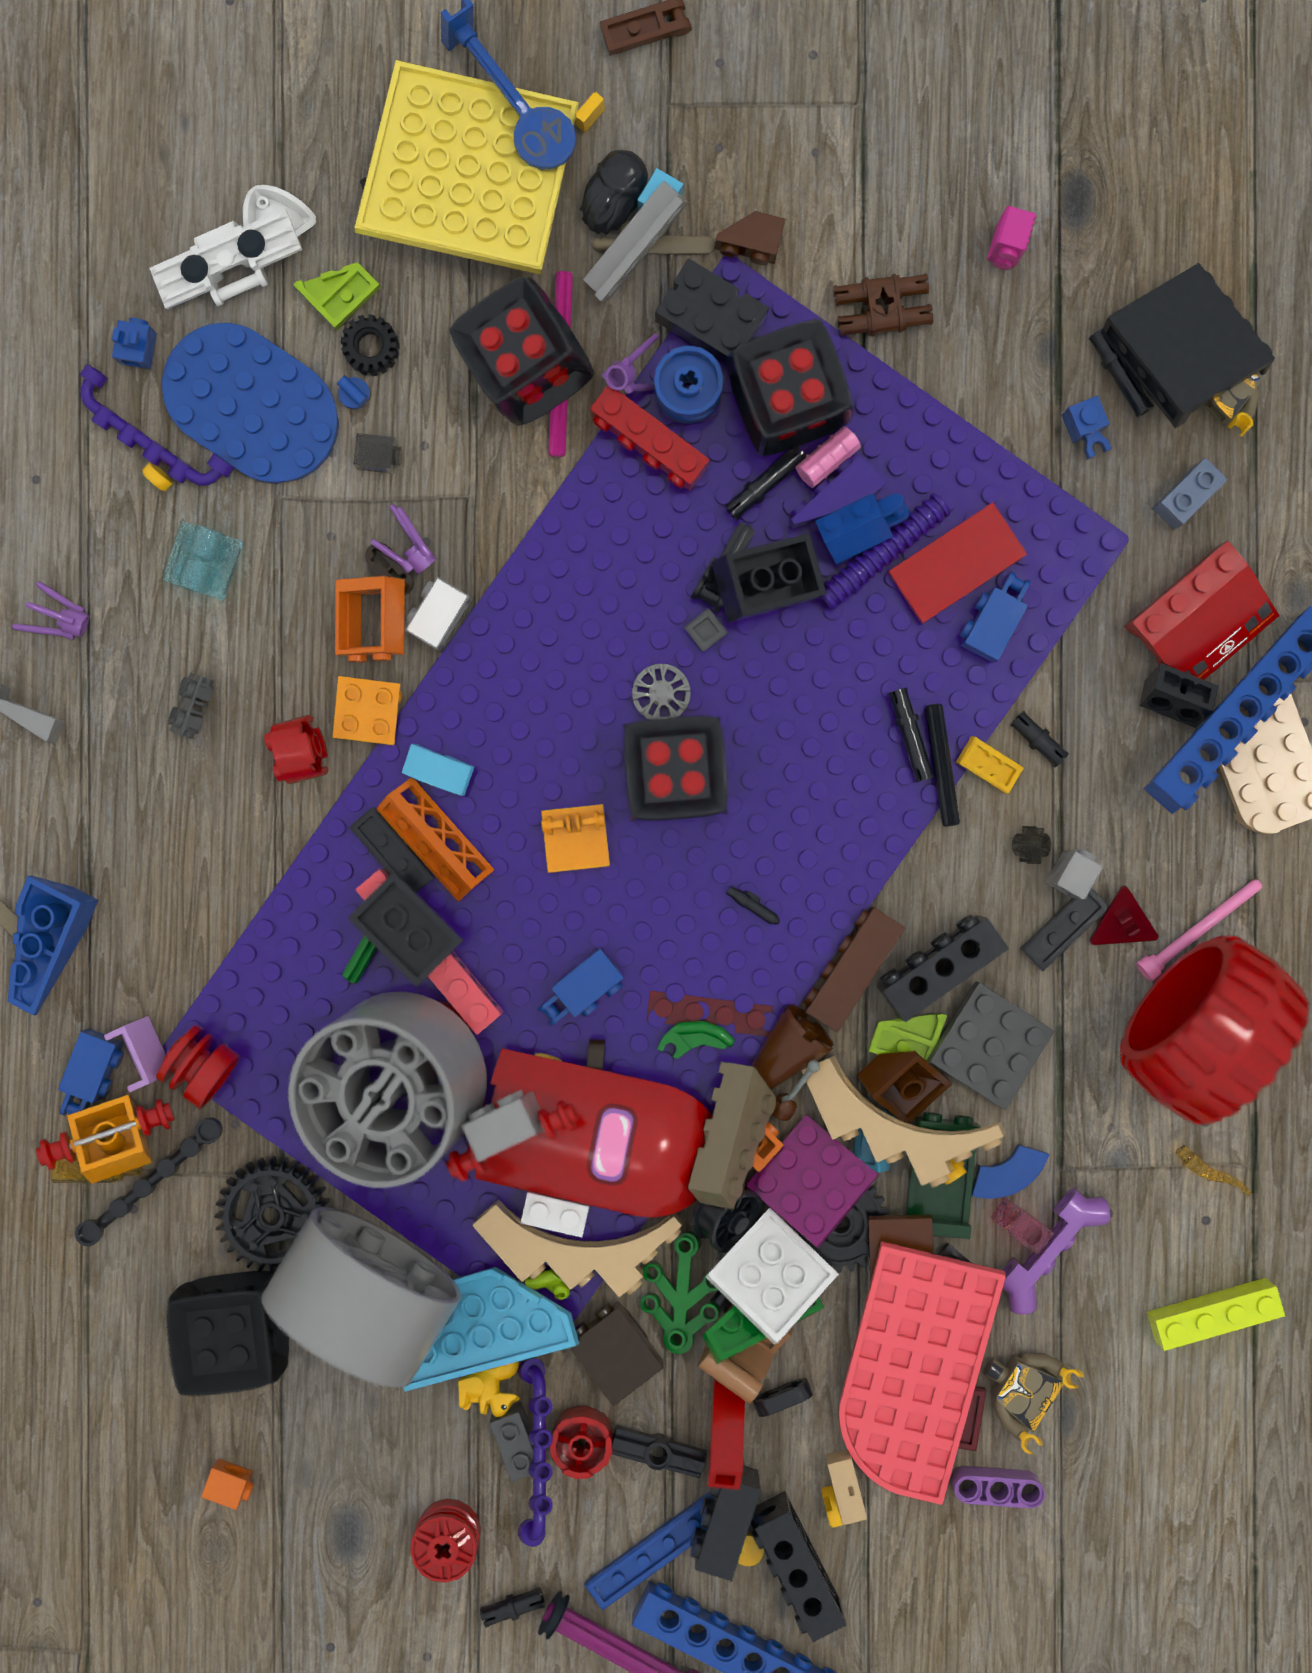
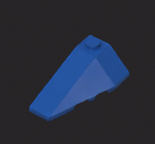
(48, 930)

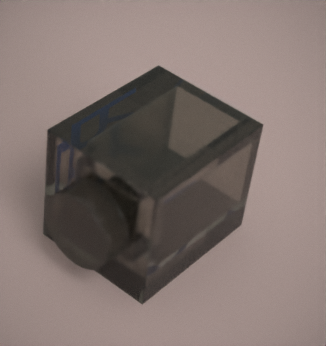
(377, 453)

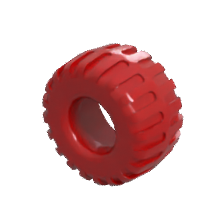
(1214, 1030)

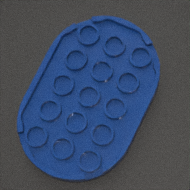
(250, 403)

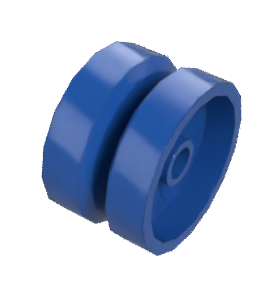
(691, 366)

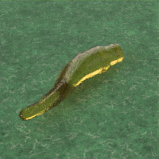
(1199, 1168)

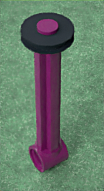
(600, 1640)

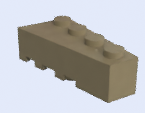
(731, 1135)

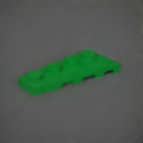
(737, 1333)

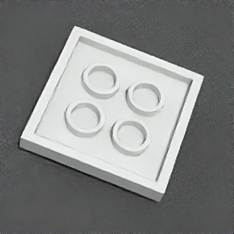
(772, 1276)

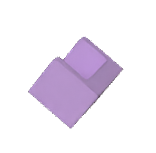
(144, 1049)

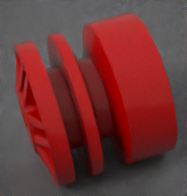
(197, 1066)
(443, 1523)

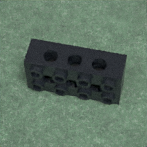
(984, 947)
(797, 1567)

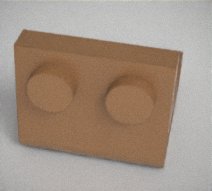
(744, 1369)

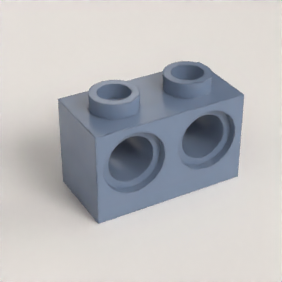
(1190, 493)

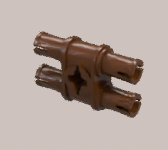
(892, 291)

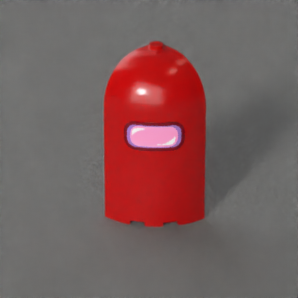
(628, 1147)

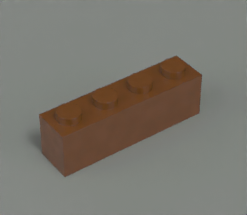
(853, 969)

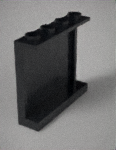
(1186, 343)

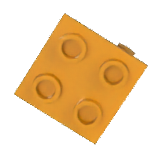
(366, 710)
(575, 838)

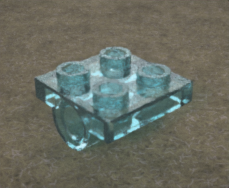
(202, 560)

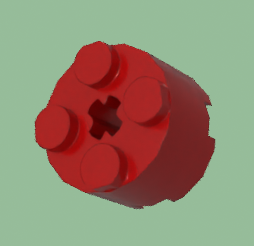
(297, 750)
(578, 1460)

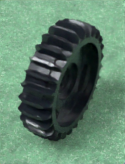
(267, 1190)

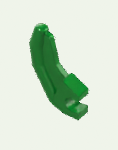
(695, 1033)

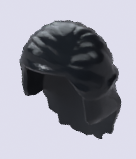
(613, 191)

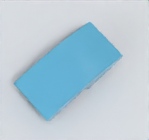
(438, 769)

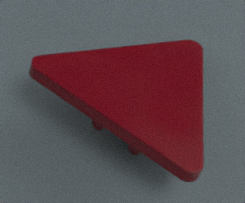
(1123, 922)

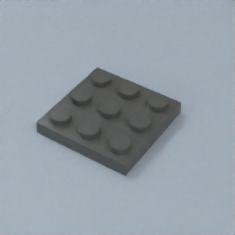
(990, 1045)

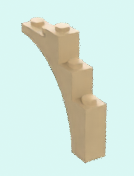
(928, 1149)
(615, 1260)

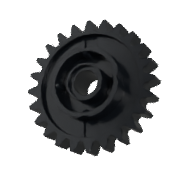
(851, 1242)

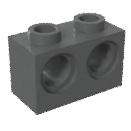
(513, 1440)

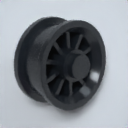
(725, 1225)

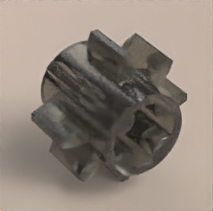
(1031, 844)

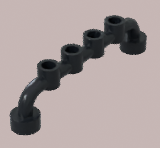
(206, 1132)

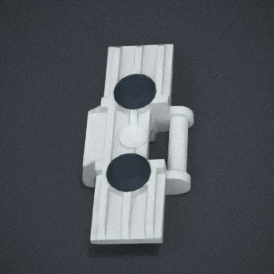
(222, 249)

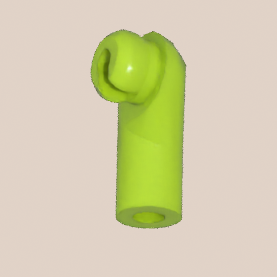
(550, 1281)

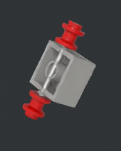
(500, 1128)

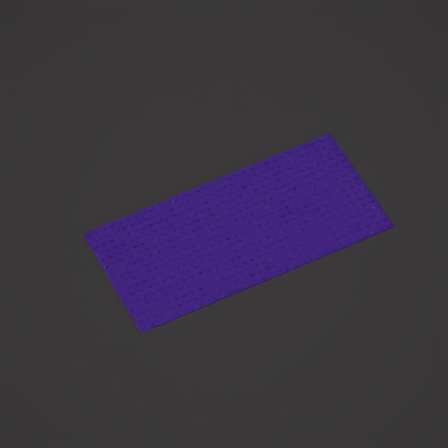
(539, 708)

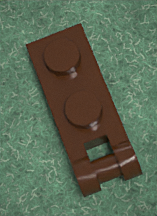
(644, 26)

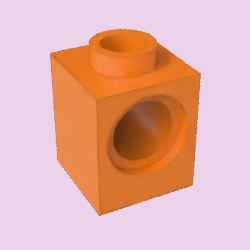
(228, 1484)

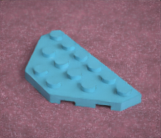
(495, 1326)

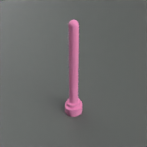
(1153, 965)

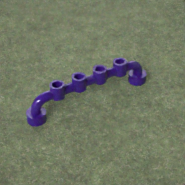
(131, 435)
(533, 1530)

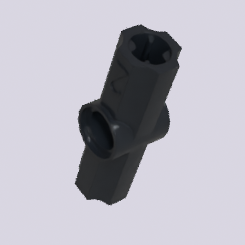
(678, 1458)

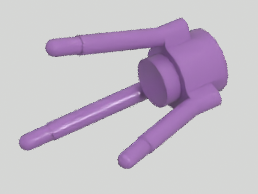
(622, 373)
(418, 555)
(72, 621)

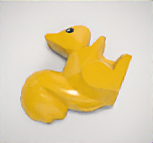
(485, 1389)

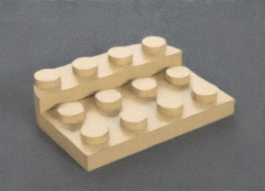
(1272, 773)

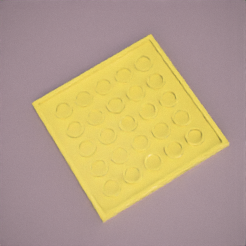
(451, 172)

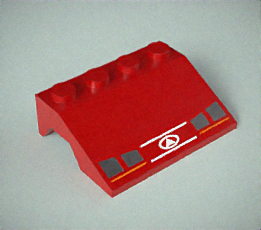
(1205, 614)

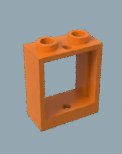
(348, 617)

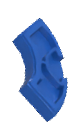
(1011, 1175)

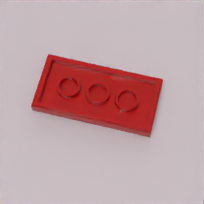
(957, 563)

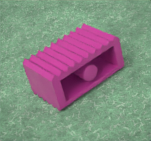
(1011, 237)

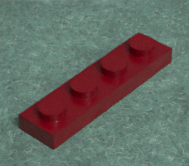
(720, 1012)

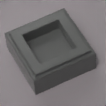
(705, 630)

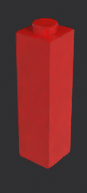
(726, 1438)

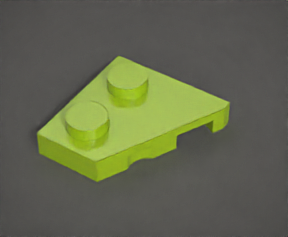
(917, 1034)

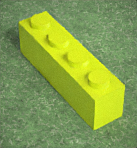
(1215, 1314)

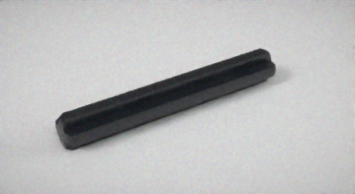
(942, 765)

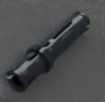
(1122, 375)
(755, 491)
(911, 734)

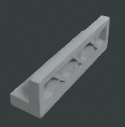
(635, 241)

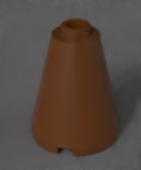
(791, 1047)

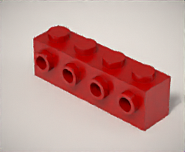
(649, 437)

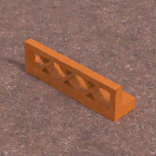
(429, 842)

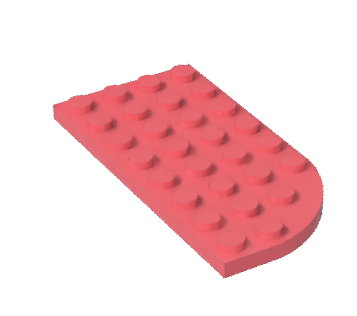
(916, 1367)

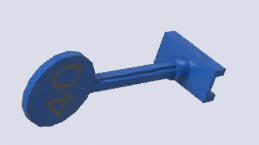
(542, 134)

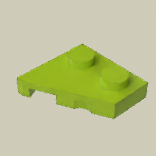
(339, 293)

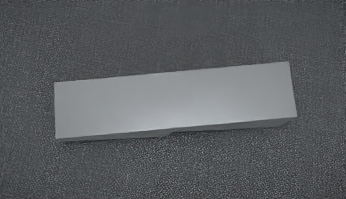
(38, 723)

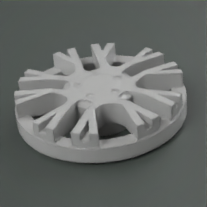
(661, 691)

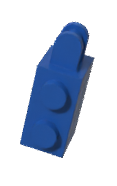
(861, 525)
(996, 619)
(584, 986)
(89, 1070)

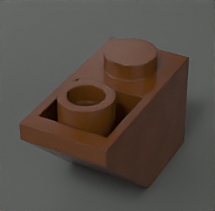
(752, 237)

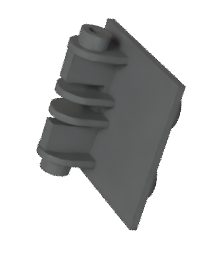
(190, 688)

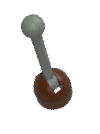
(785, 1102)

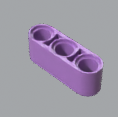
(1009, 1496)

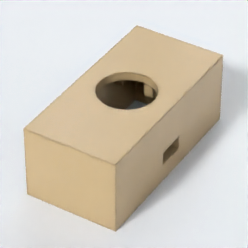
(846, 1487)

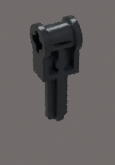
(707, 587)

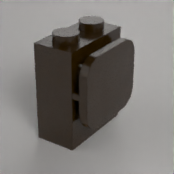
(616, 1352)

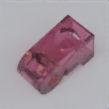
(1022, 1225)

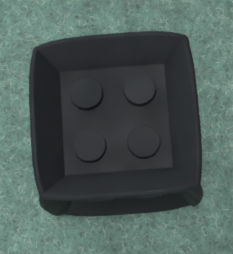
(224, 1335)

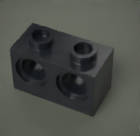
(1178, 695)

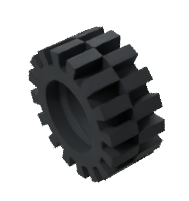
(356, 332)

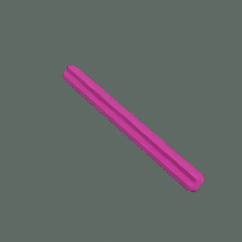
(558, 415)

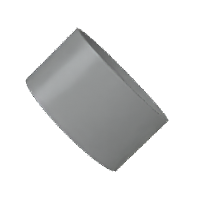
(353, 1122)
(360, 1297)

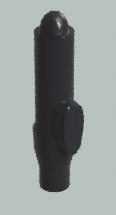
(752, 903)

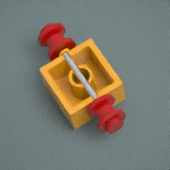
(107, 1138)

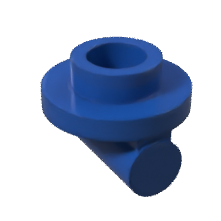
(353, 392)

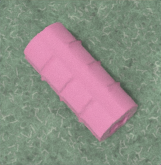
(828, 457)

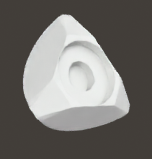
(267, 199)

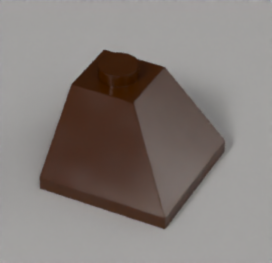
(903, 1083)

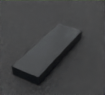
(390, 849)
(1063, 929)

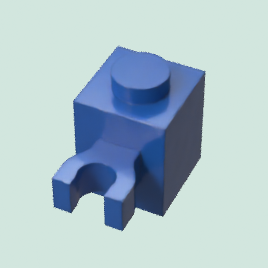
(134, 343)
(1086, 422)

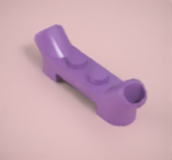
(1075, 1212)

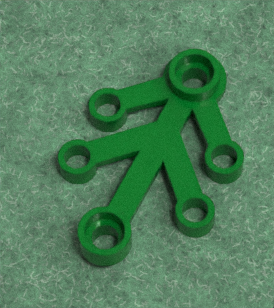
(680, 1297)

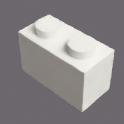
(554, 1214)

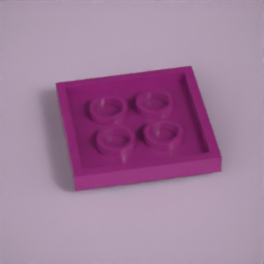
(812, 1181)

